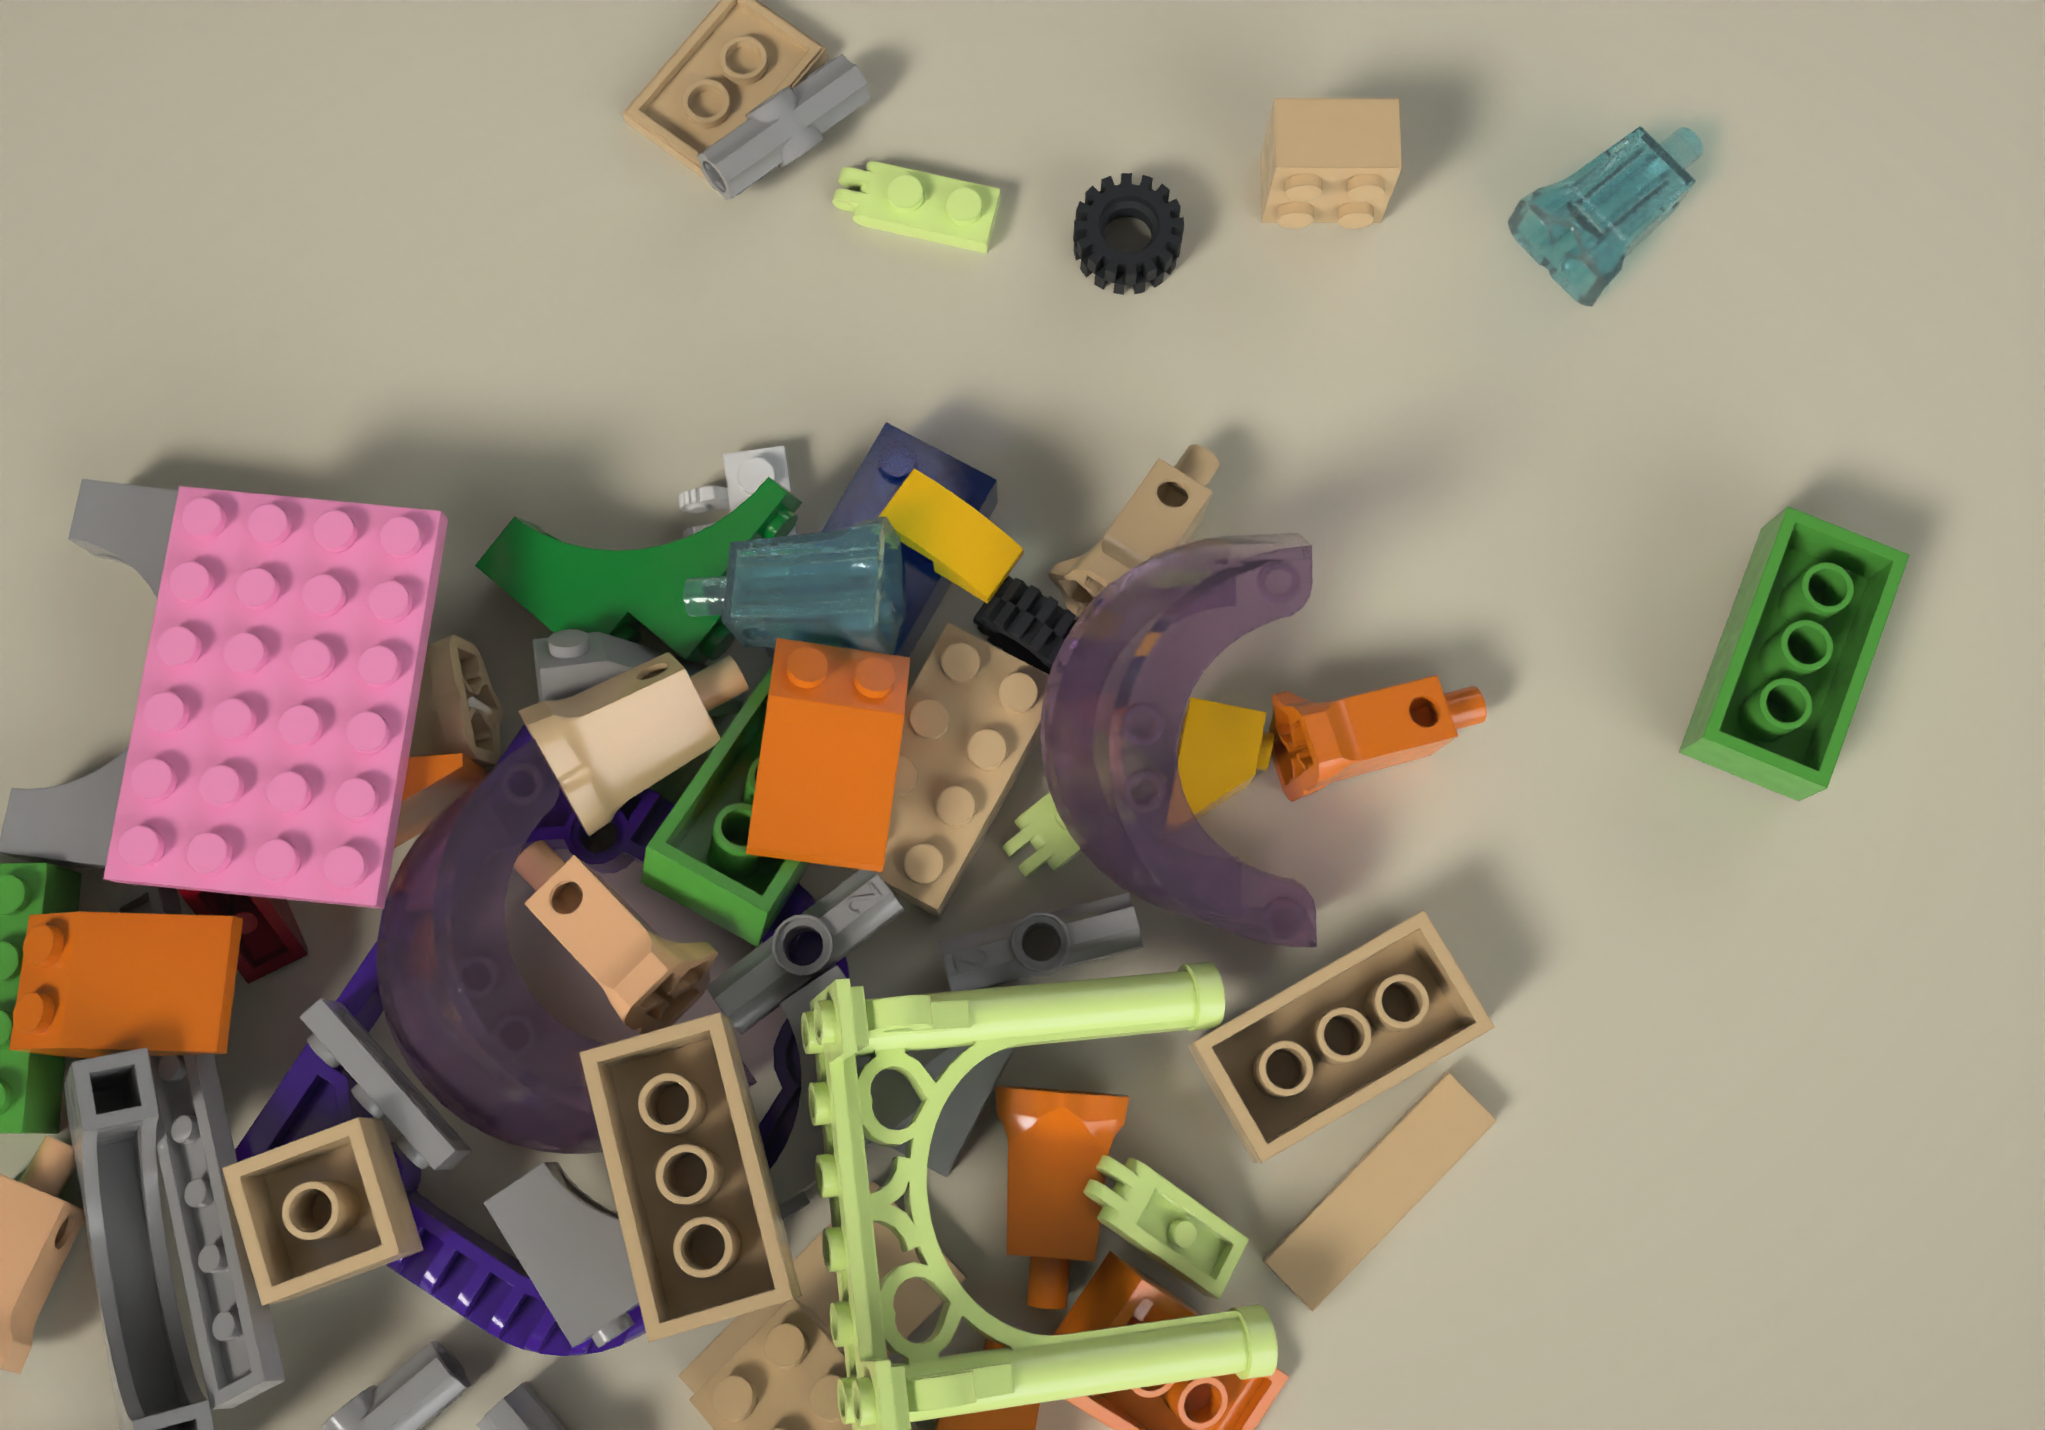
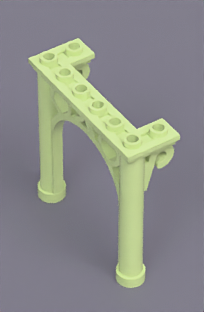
(863, 1321)

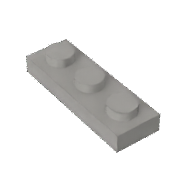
(383, 1086)

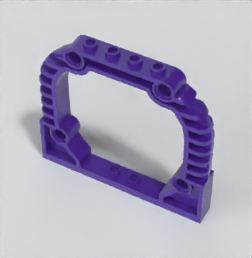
(455, 1260)

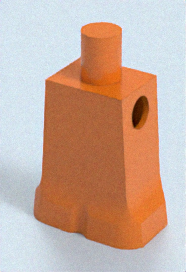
(1365, 732)
(1051, 1156)

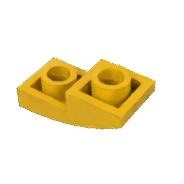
(952, 535)

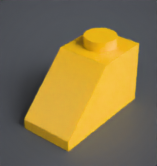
(1220, 752)

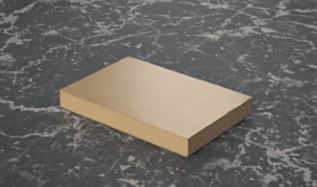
(719, 75)

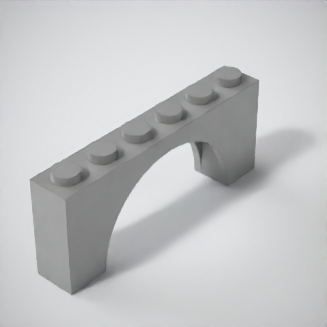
(76, 819)
(115, 1155)
(577, 1245)

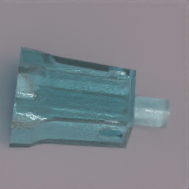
(1605, 210)
(810, 589)

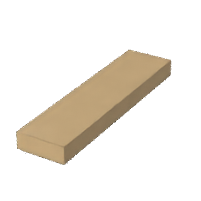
(1379, 1191)

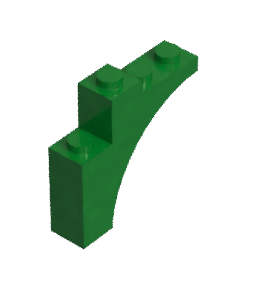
(627, 588)

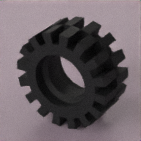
(1128, 201)
(1025, 623)

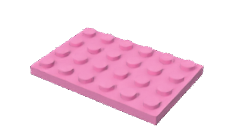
(278, 698)

